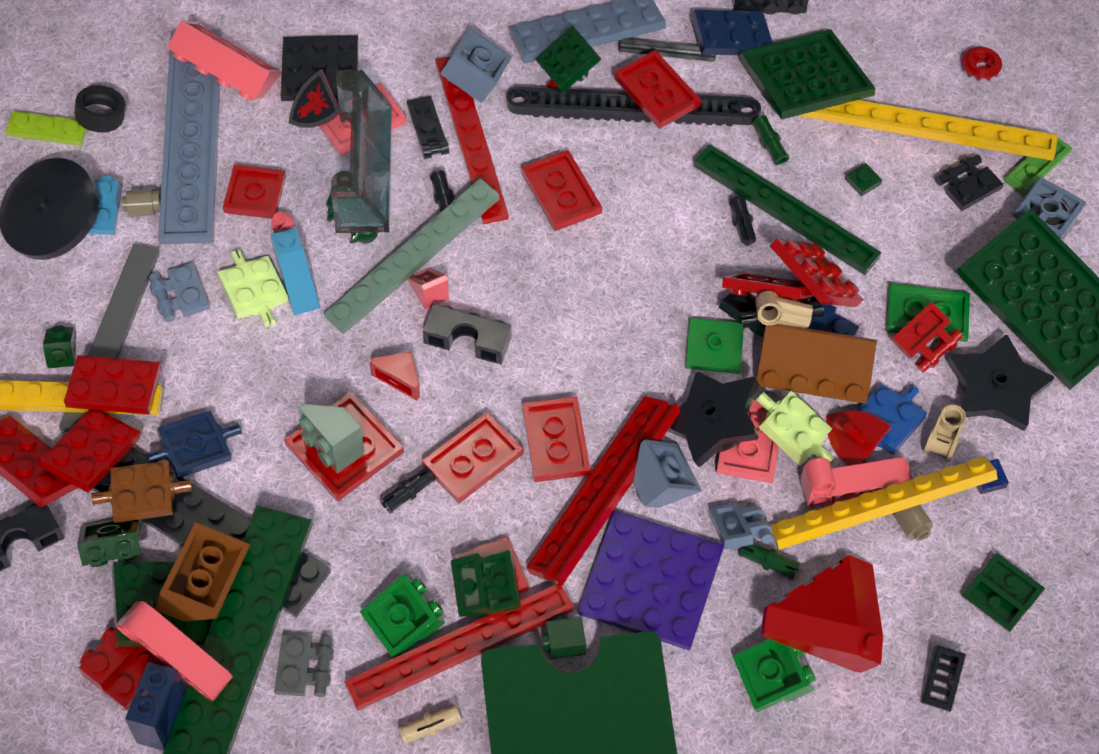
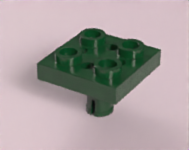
(572, 62)

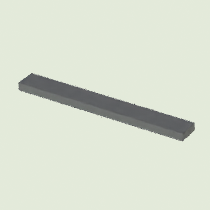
(120, 312)

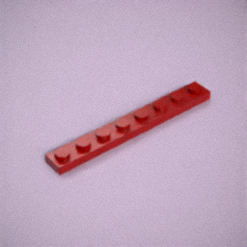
(472, 143)
(457, 647)

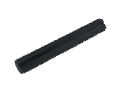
(665, 49)

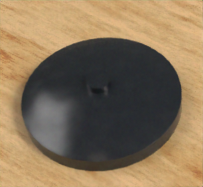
(49, 208)

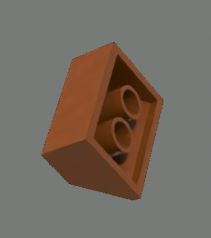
(201, 575)

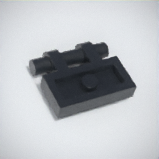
(973, 188)

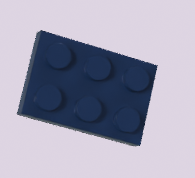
(730, 31)

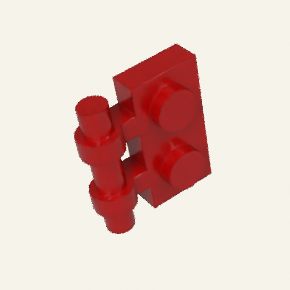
(921, 331)

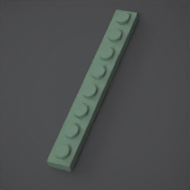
(411, 256)

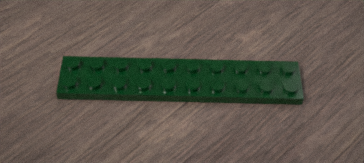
(243, 632)

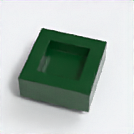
(863, 179)

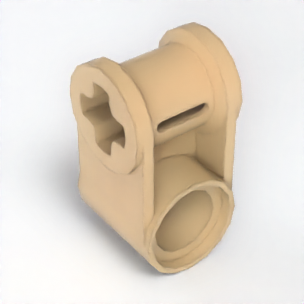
(945, 436)

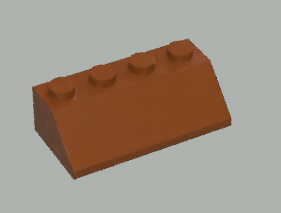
(816, 362)

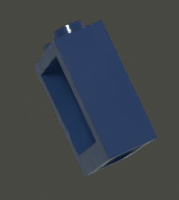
(154, 714)

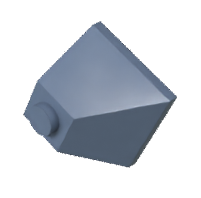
(663, 474)

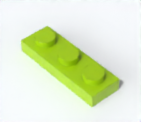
(45, 128)

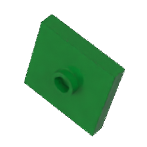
(714, 346)

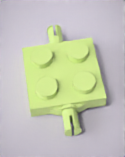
(252, 287)
(794, 427)

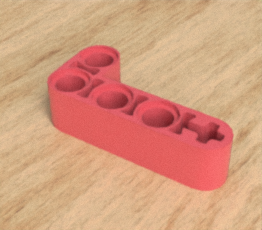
(833, 485)
(174, 649)

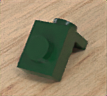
(59, 346)

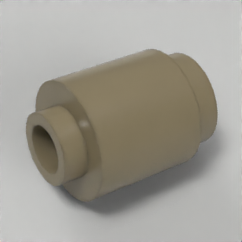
(141, 202)
(914, 522)

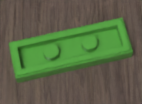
(1032, 168)

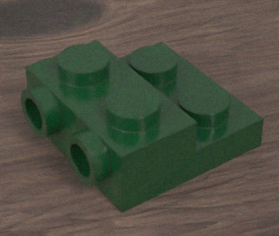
(109, 541)

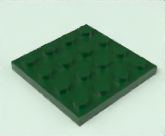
(806, 74)

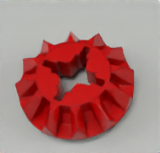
(978, 55)

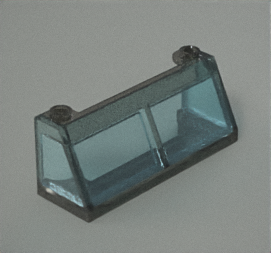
(363, 192)

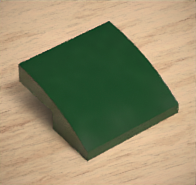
(485, 584)
(1003, 592)

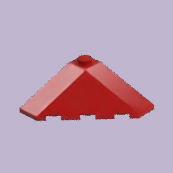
(832, 617)

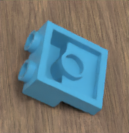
(109, 203)

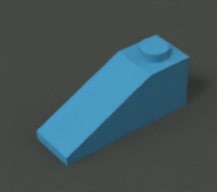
(295, 271)

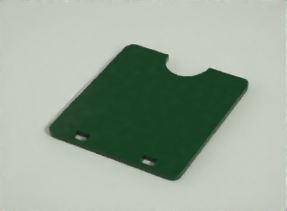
(605, 709)

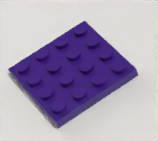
(651, 579)

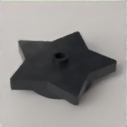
(999, 383)
(716, 416)

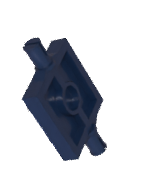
(194, 444)

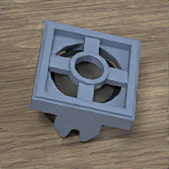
(1050, 208)

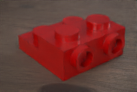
(116, 669)

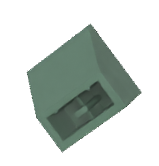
(332, 434)

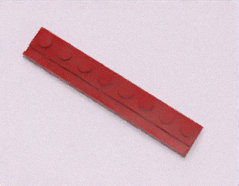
(601, 492)

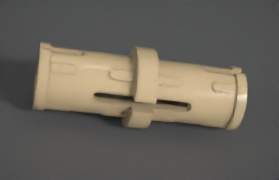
(410, 733)

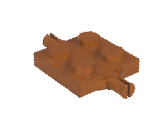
(141, 491)

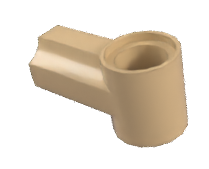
(785, 311)

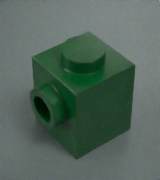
(564, 637)

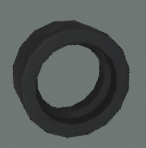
(99, 122)

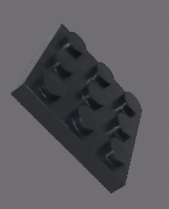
(308, 54)

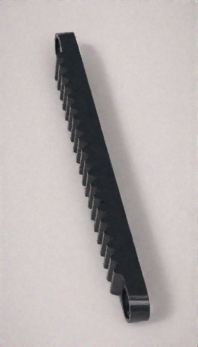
(620, 106)

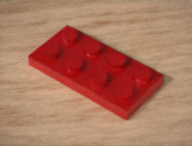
(21, 464)

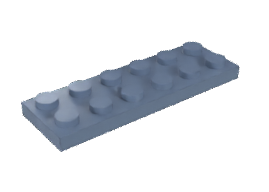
(596, 25)

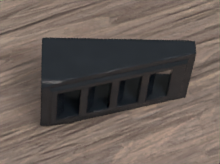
(949, 655)

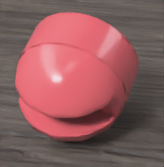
(282, 221)

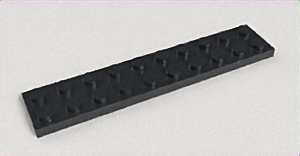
(207, 510)

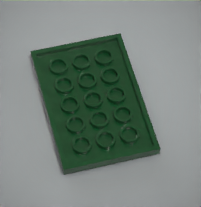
(1040, 295)

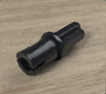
(742, 220)

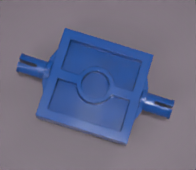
(897, 412)

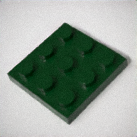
(144, 583)

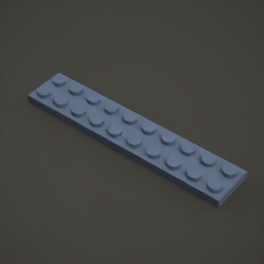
(189, 154)

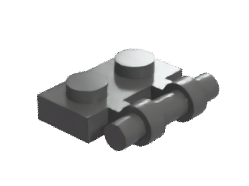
(294, 662)

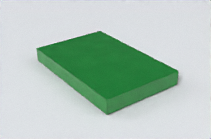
(908, 301)

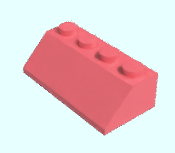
(222, 59)

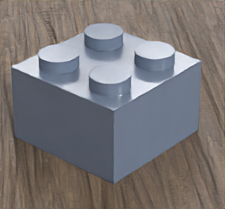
(476, 65)

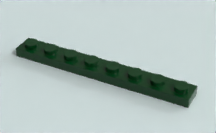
(787, 209)

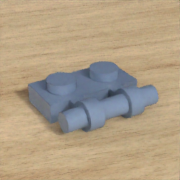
(187, 288)
(733, 528)

